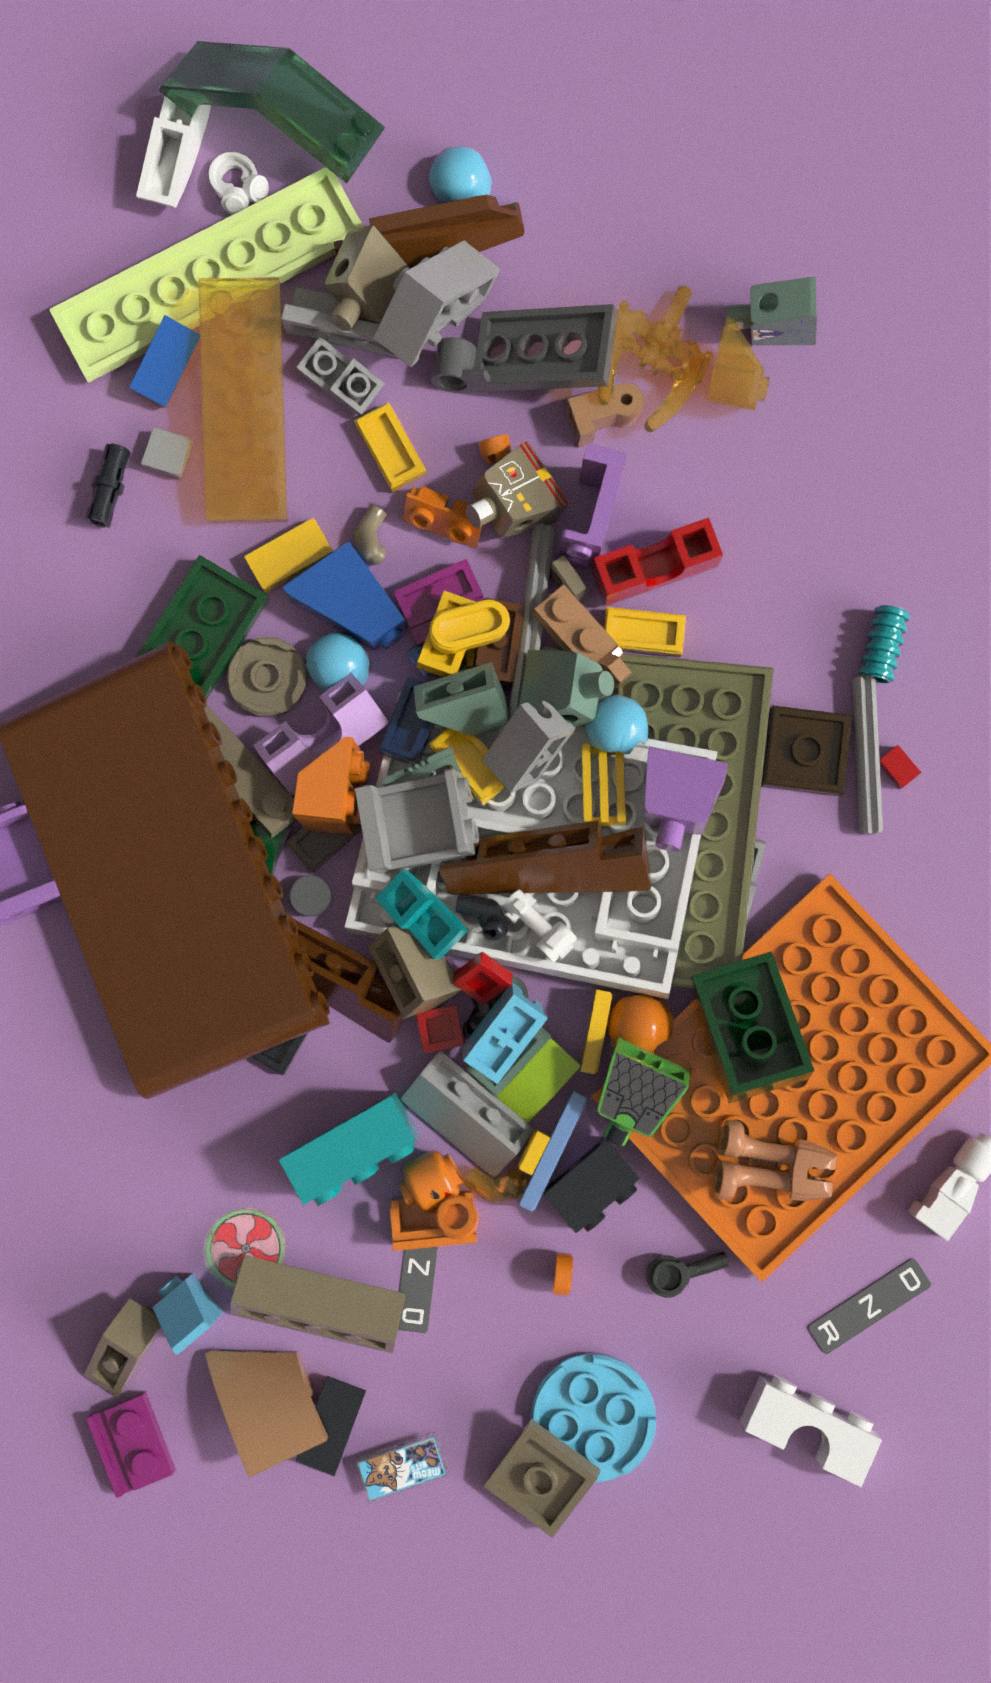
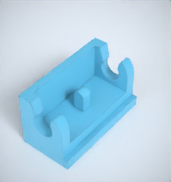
(503, 1033)

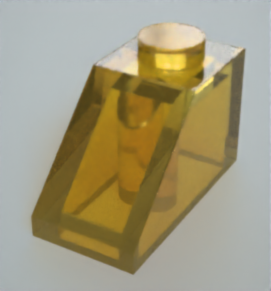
(737, 371)

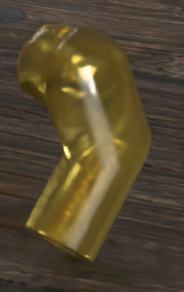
(497, 1189)

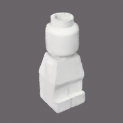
(955, 1189)

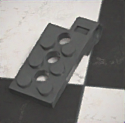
(464, 368)

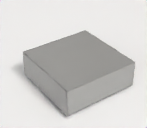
(167, 453)

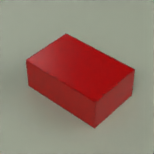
(899, 767)

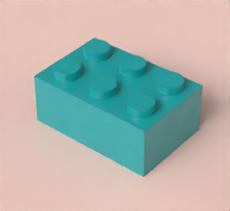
(350, 1150)

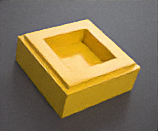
(533, 1151)

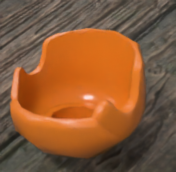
(641, 1021)

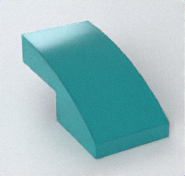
(422, 913)

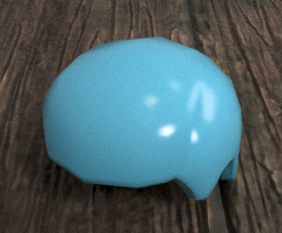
(459, 175)
(334, 658)
(618, 725)

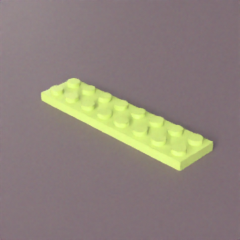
(268, 239)

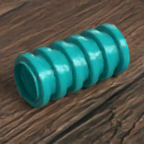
(884, 643)

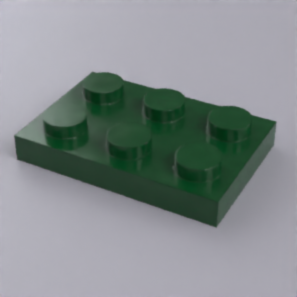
(208, 619)

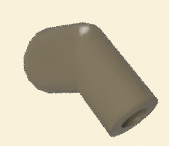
(366, 537)

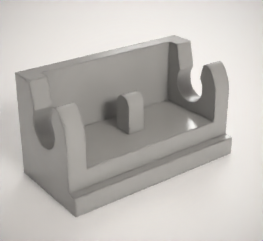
(527, 745)

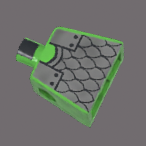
(639, 1092)

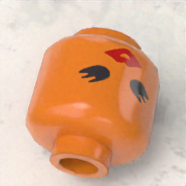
(430, 1180)

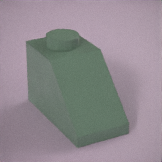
(464, 701)

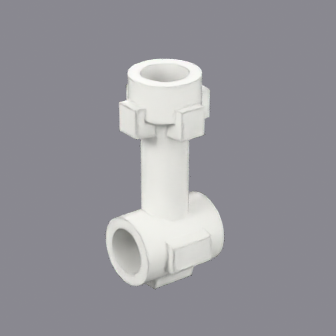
(554, 940)

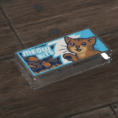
(402, 1466)

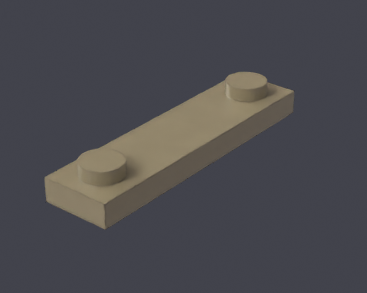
(265, 796)

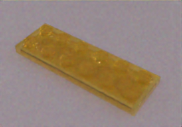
(243, 400)

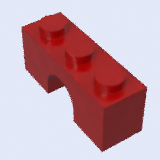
(677, 557)

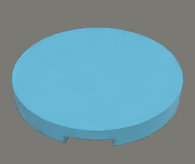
(598, 1411)

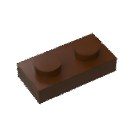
(505, 651)

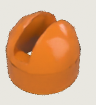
(495, 448)

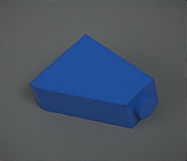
(348, 598)

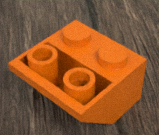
(326, 789)

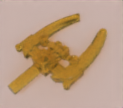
(661, 341)

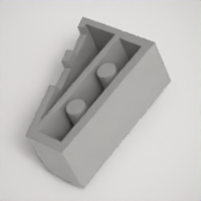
(432, 296)

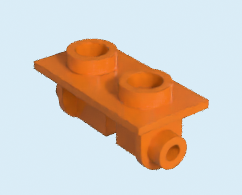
(428, 511)

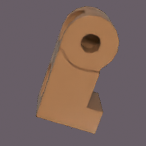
(588, 415)

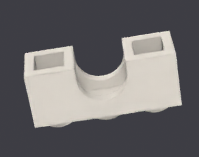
(846, 1442)

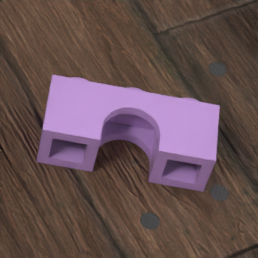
(349, 714)

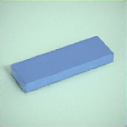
(558, 1139)

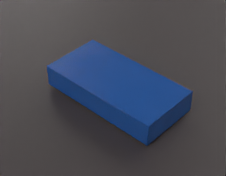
(164, 361)

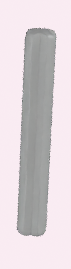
(867, 755)

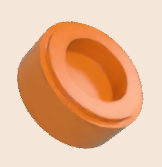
(457, 1217)
(562, 1274)

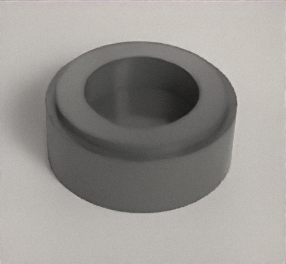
(310, 895)

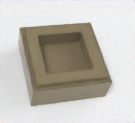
(564, 574)

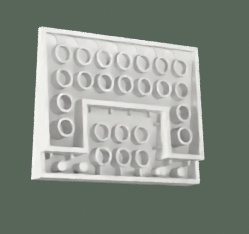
(621, 936)

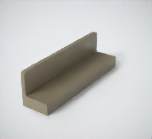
(317, 1304)

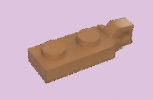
(580, 632)

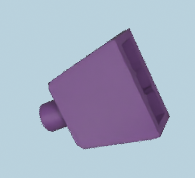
(680, 794)

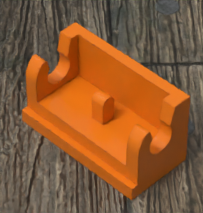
(419, 1229)

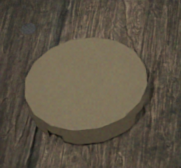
(267, 677)

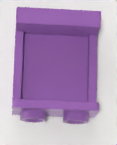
(603, 470)
(24, 871)

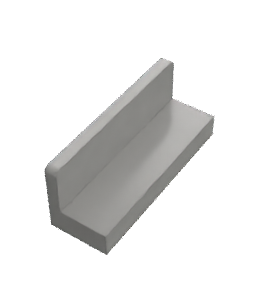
(310, 319)
(467, 1114)

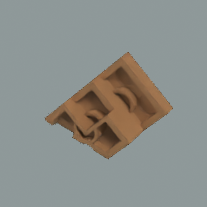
(266, 1405)

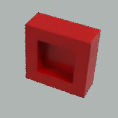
(482, 978)
(440, 1029)

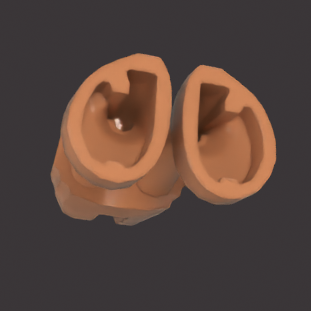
(795, 1157)

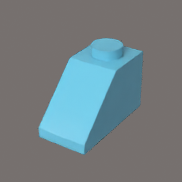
(185, 1311)

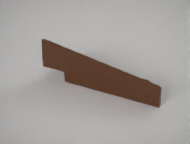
(431, 228)
(553, 862)
(350, 983)

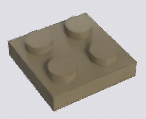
(542, 1478)

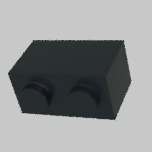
(592, 1186)

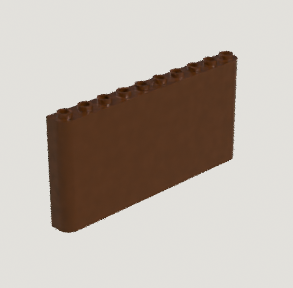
(162, 872)

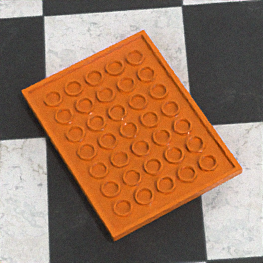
(884, 1065)

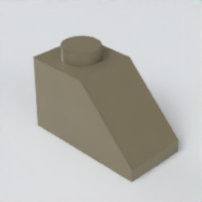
(411, 973)
(123, 1347)

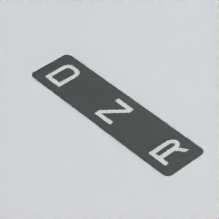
(417, 1285)
(869, 1306)

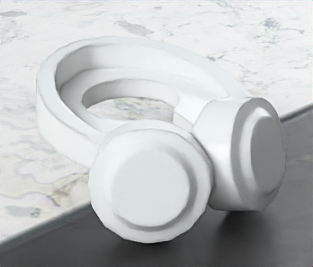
(234, 198)

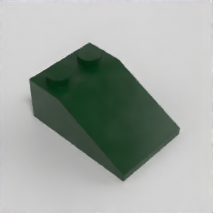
(751, 1027)

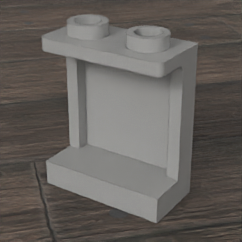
(417, 822)

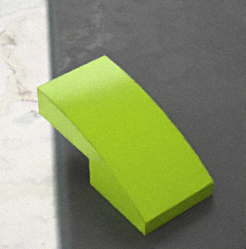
(539, 1081)

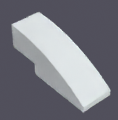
(171, 153)

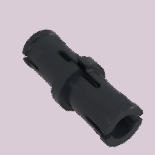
(107, 485)

